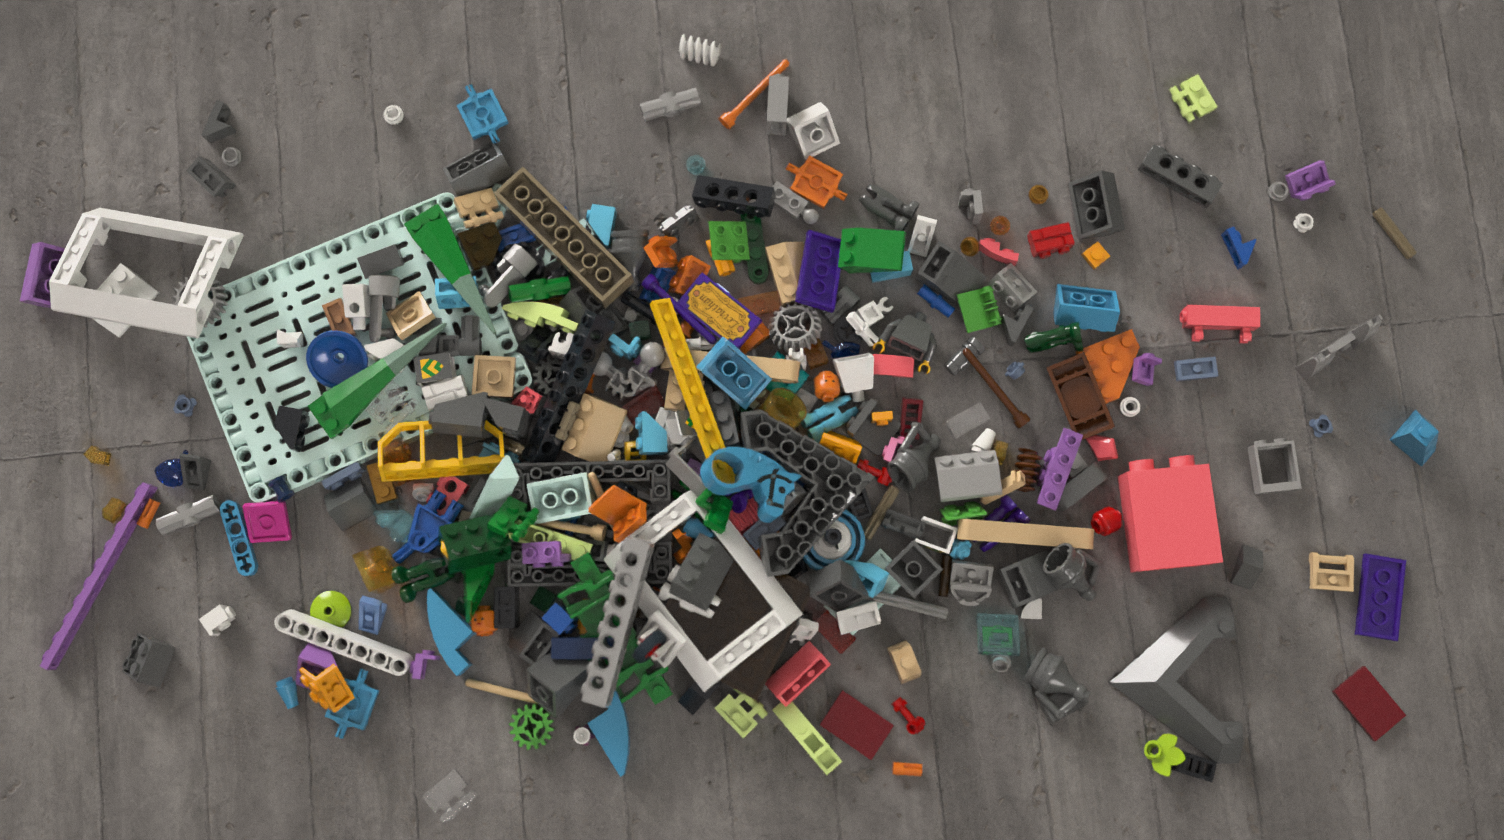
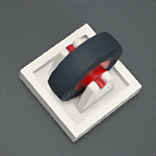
(658, 641)

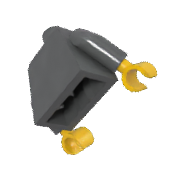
(911, 337)

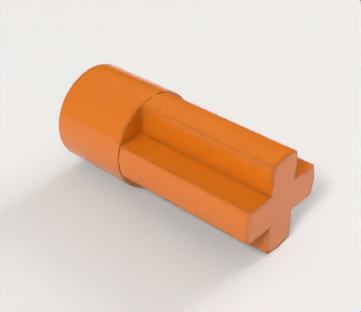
(148, 513)
(909, 769)

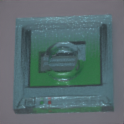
(998, 634)

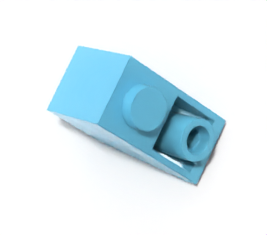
(652, 436)

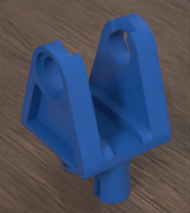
(427, 522)

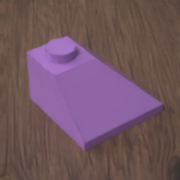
(314, 660)

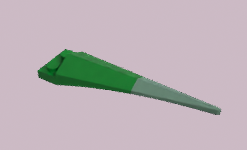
(437, 240)
(348, 399)

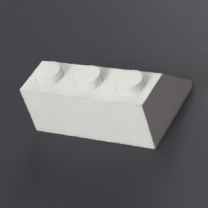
(127, 283)

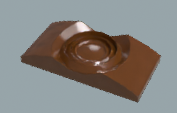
(1080, 396)

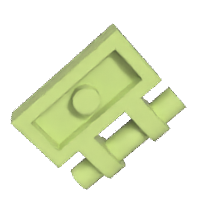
(1197, 95)
(737, 716)

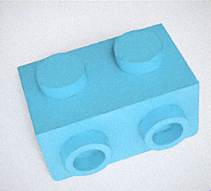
(621, 348)

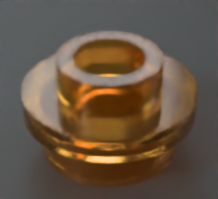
(1000, 220)

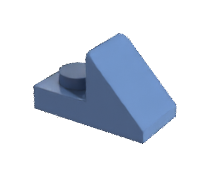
(371, 614)

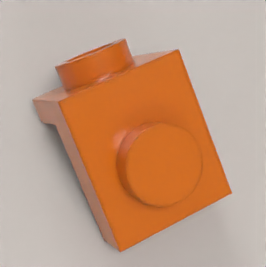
(685, 542)

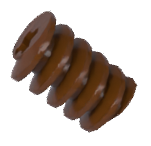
(1026, 466)

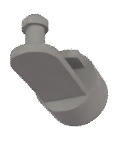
(513, 267)
(381, 287)

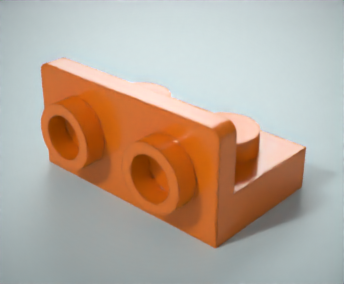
(660, 252)
(688, 272)

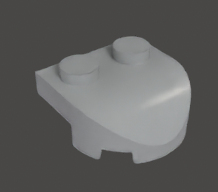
(970, 581)

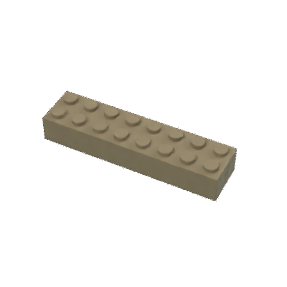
(564, 237)

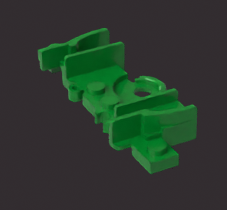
(591, 614)

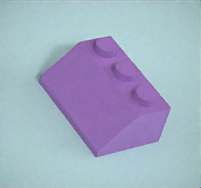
(40, 268)

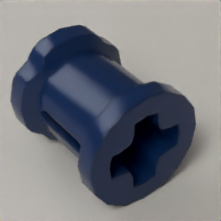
(279, 482)

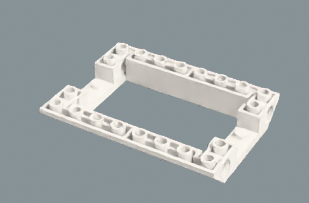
(184, 319)
(784, 609)

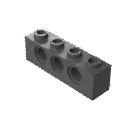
(1184, 186)

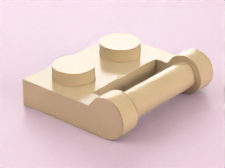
(1331, 579)

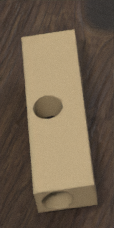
(1009, 484)

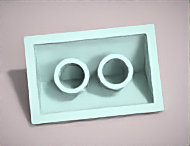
(497, 489)
(561, 497)

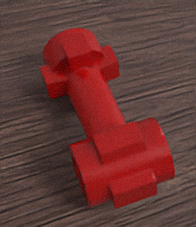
(883, 475)
(915, 724)

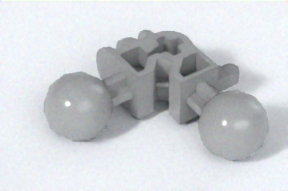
(651, 355)

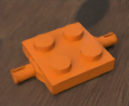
(816, 182)

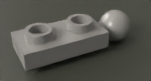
(794, 204)

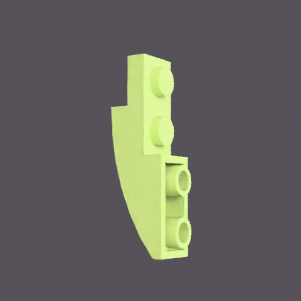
(539, 313)
(568, 543)
(807, 736)

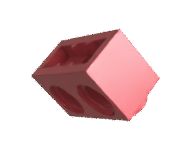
(443, 483)

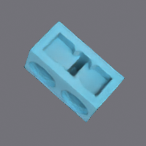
(448, 296)

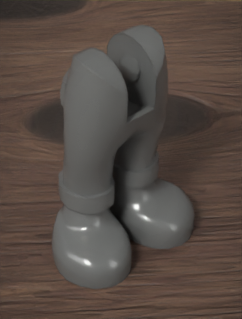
(885, 198)

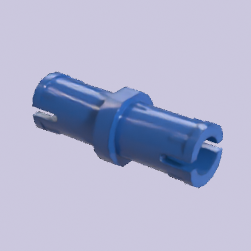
(936, 301)

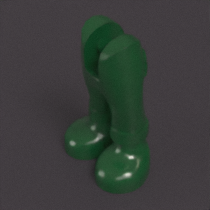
(1059, 336)
(409, 591)

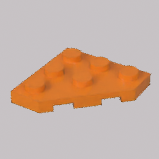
(1112, 362)

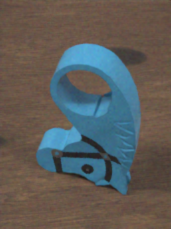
(755, 472)

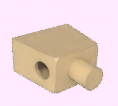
(904, 661)

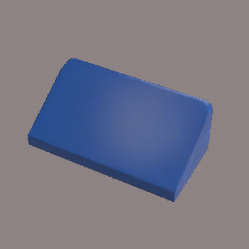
(664, 276)

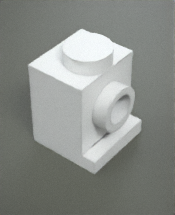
(218, 619)

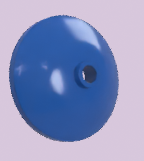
(326, 364)

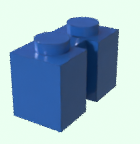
(560, 619)

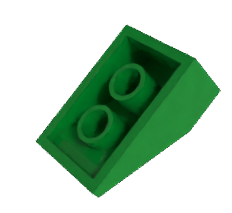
(871, 250)
(475, 585)

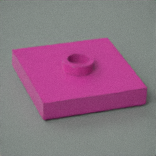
(267, 521)

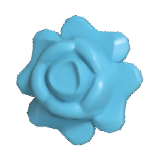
(960, 549)

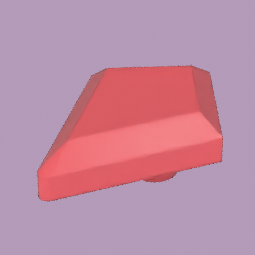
(528, 399)
(1103, 447)

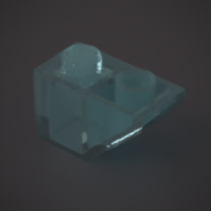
(397, 521)

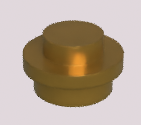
(1038, 194)
(969, 246)

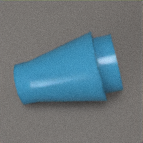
(694, 527)
(288, 692)

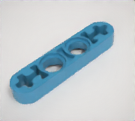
(235, 539)

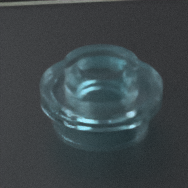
(695, 170)

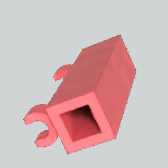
(1220, 318)

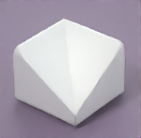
(289, 340)

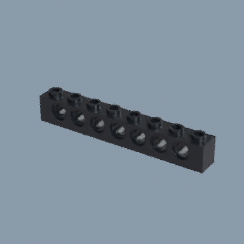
(569, 385)

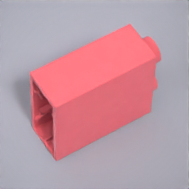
(1169, 515)

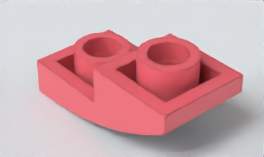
(991, 249)
(893, 365)

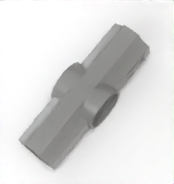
(670, 104)
(188, 515)

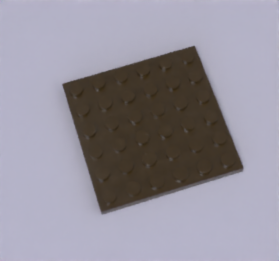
(736, 613)

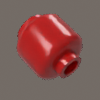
(1106, 521)

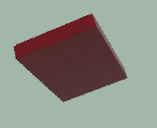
(1369, 703)
(856, 725)

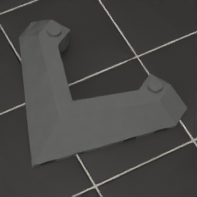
(831, 479)
(1154, 685)

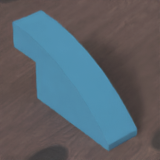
(449, 631)
(613, 734)

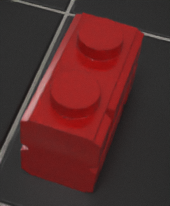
(1050, 240)

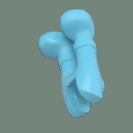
(833, 422)

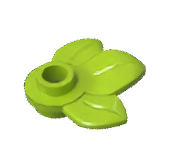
(1166, 755)

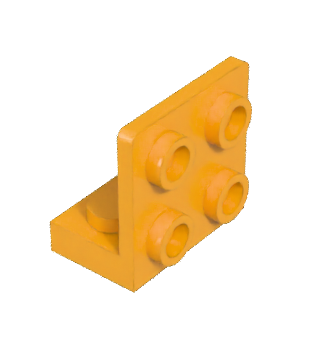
(841, 446)
(327, 688)

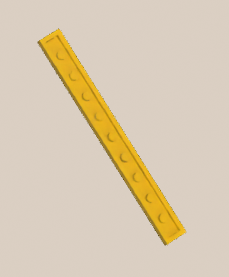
(691, 386)

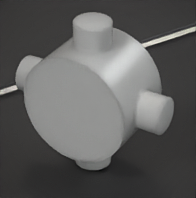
(630, 316)

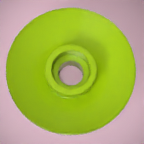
(337, 602)

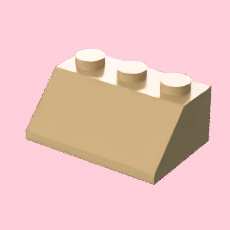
(785, 267)
(594, 429)

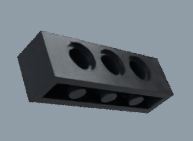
(726, 189)

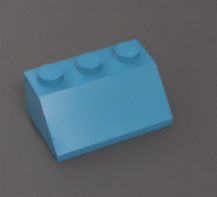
(1089, 306)

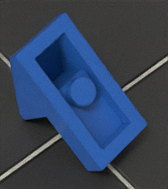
(1239, 252)

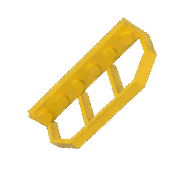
(436, 468)

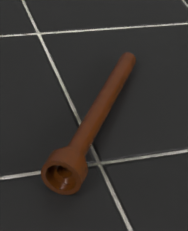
(1019, 417)

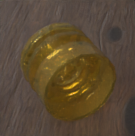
(785, 406)

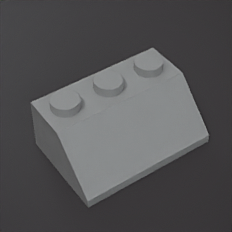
(968, 476)

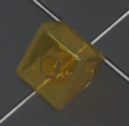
(375, 568)

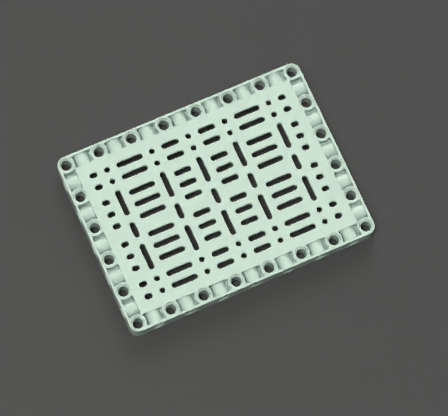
(286, 277)

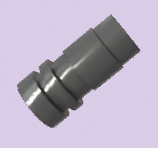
(958, 361)

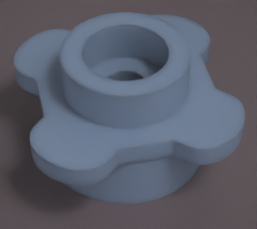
(1015, 370)
(179, 405)
(1325, 422)

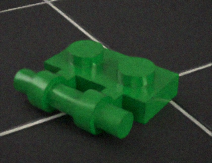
(507, 517)

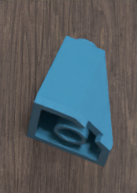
(1416, 438)

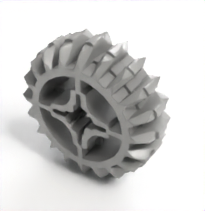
(218, 299)
(795, 334)

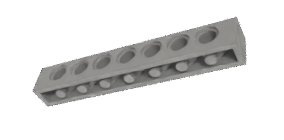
(591, 691)

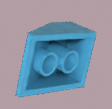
(734, 373)

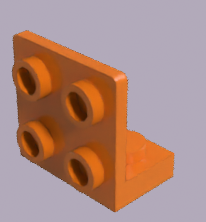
(621, 511)

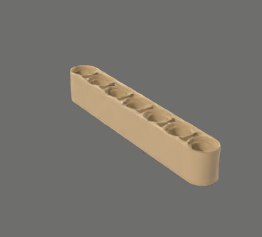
(778, 369)
(1024, 533)

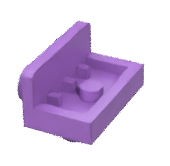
(1309, 180)
(544, 552)

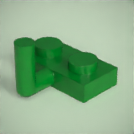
(717, 510)

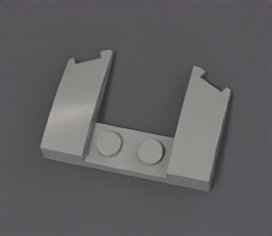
(1352, 339)

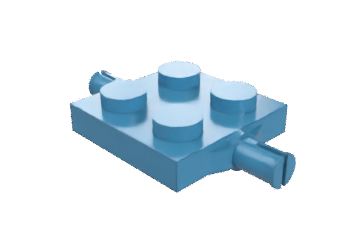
(482, 114)
(358, 710)

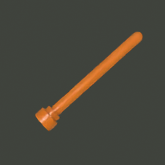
(728, 119)

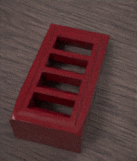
(912, 401)

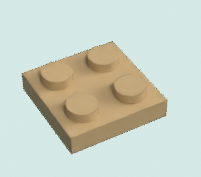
(410, 315)
(494, 376)

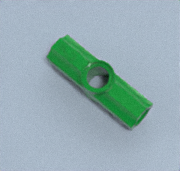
(539, 289)

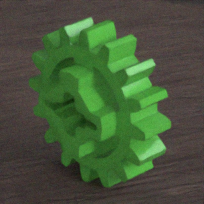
(533, 736)

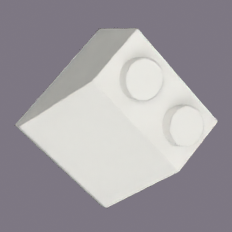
(813, 130)

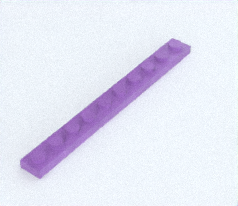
(95, 582)

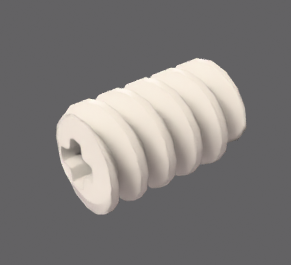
(699, 51)

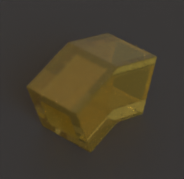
(1000, 448)
(97, 456)
(113, 509)

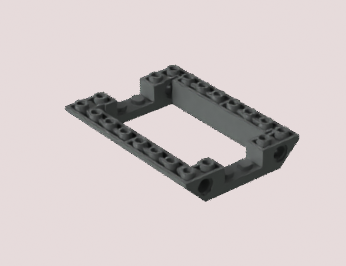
(606, 471)

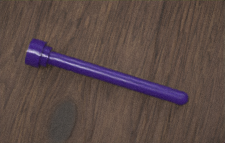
(651, 283)

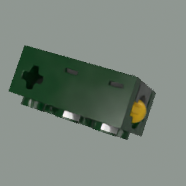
(472, 545)

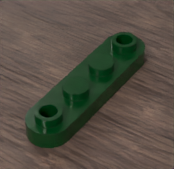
(756, 250)

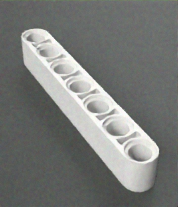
(335, 644)

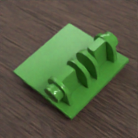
(729, 240)
(979, 309)
(969, 510)

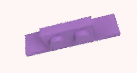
(1057, 468)

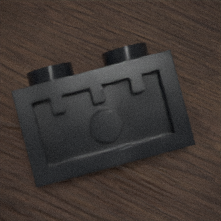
(536, 344)

